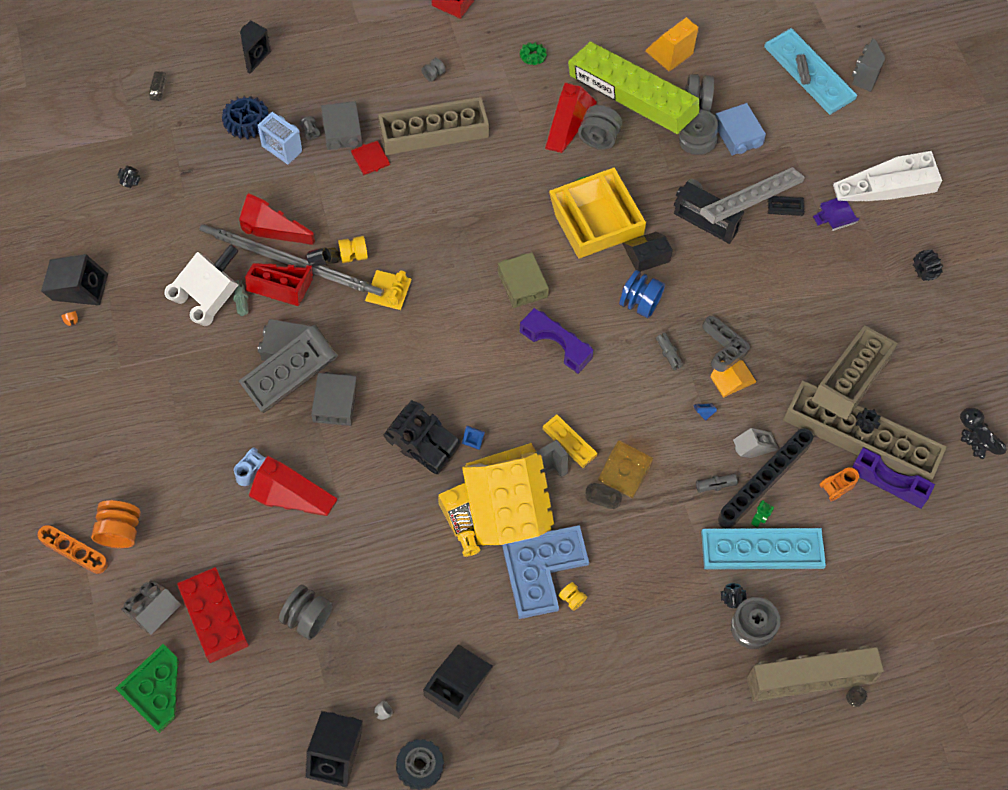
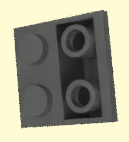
(868, 66)
(150, 606)

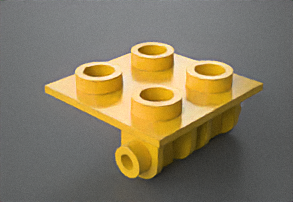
(394, 288)

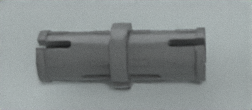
(669, 351)
(716, 483)

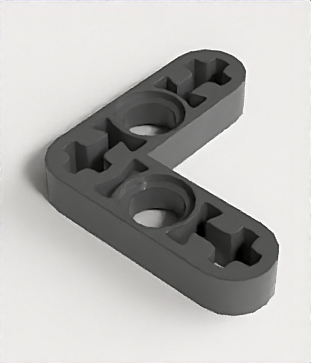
(717, 329)

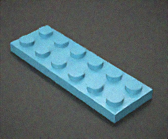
(825, 84)
(763, 548)

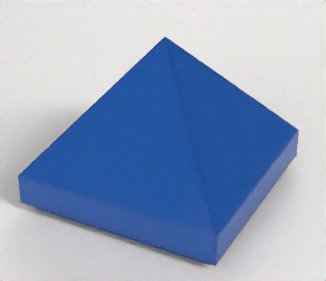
(705, 410)
(473, 437)

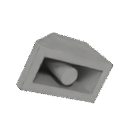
(755, 443)

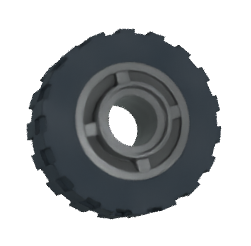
(416, 751)

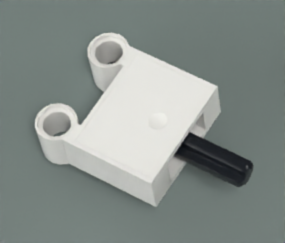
(205, 284)

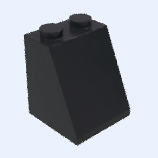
(75, 280)
(333, 748)

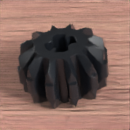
(927, 265)

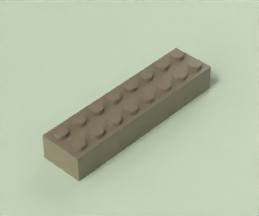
(898, 446)

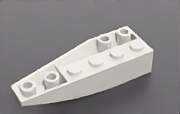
(892, 179)

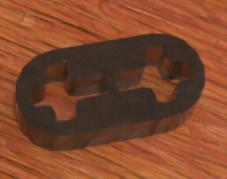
(157, 86)
(603, 495)

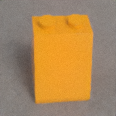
(675, 44)

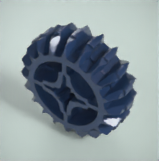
(247, 114)

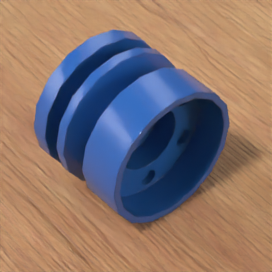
(643, 294)

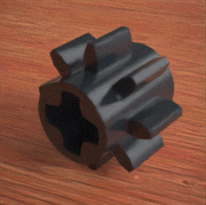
(128, 176)
(868, 420)
(733, 595)

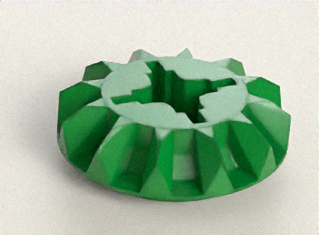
(533, 59)

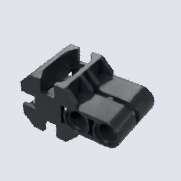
(428, 443)

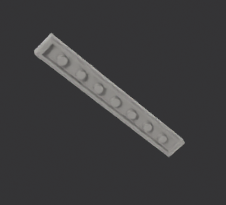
(752, 195)

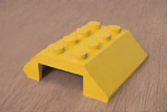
(508, 500)

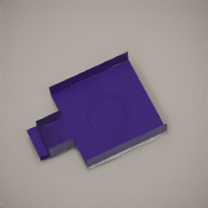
(837, 213)

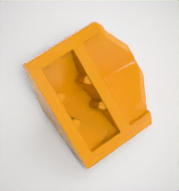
(732, 379)

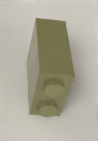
(522, 280)

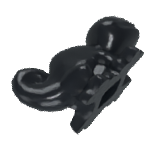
(981, 437)

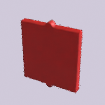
(370, 157)

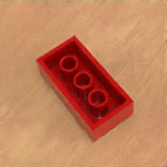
(212, 615)

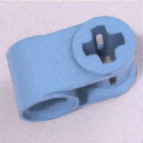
(249, 464)

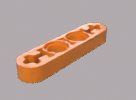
(73, 548)

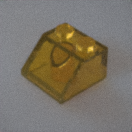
(625, 469)

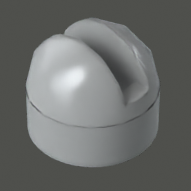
(384, 710)

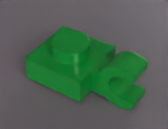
(762, 514)

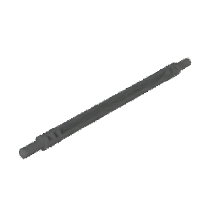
(290, 259)

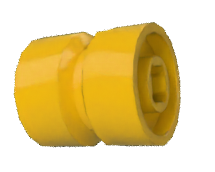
(352, 249)

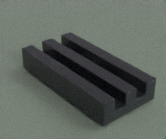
(785, 208)

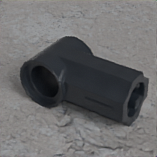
(323, 256)

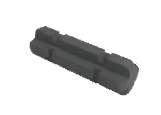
(803, 69)

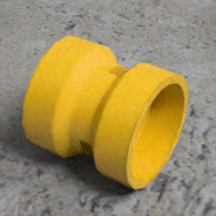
(573, 596)

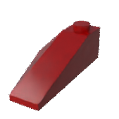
(283, 487)

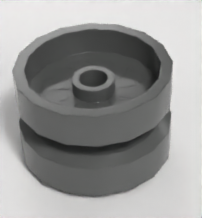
(703, 92)
(600, 127)
(700, 134)
(755, 623)

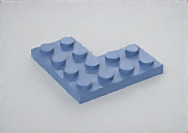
(534, 560)

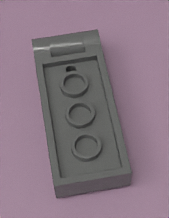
(288, 368)

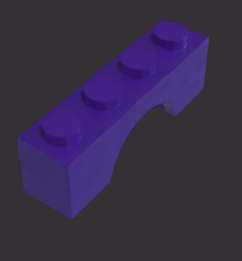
(539, 326)
(908, 488)

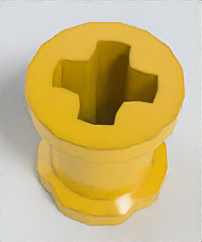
(473, 548)

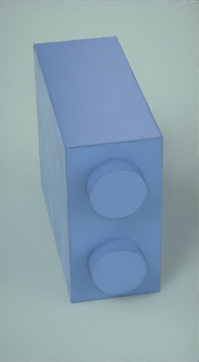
(740, 129)

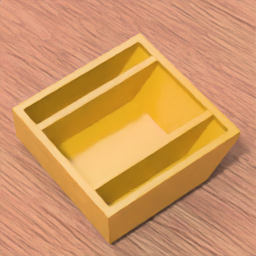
(597, 213)

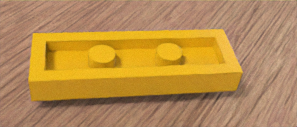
(570, 441)

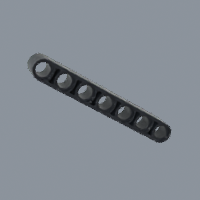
(761, 485)

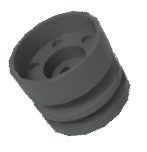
(305, 612)

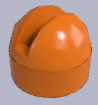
(71, 316)

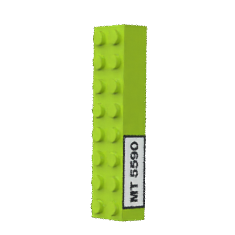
(634, 87)

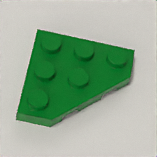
(153, 688)

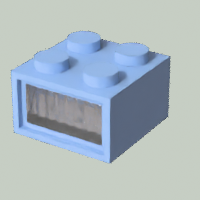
(280, 137)

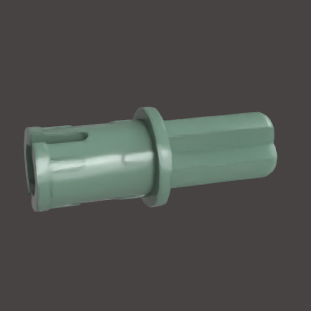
(241, 298)

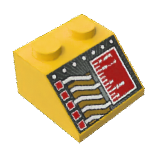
(456, 509)

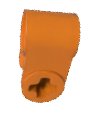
(837, 485)

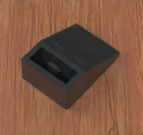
(457, 681)

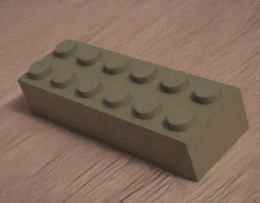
(433, 125)
(854, 372)
(814, 673)

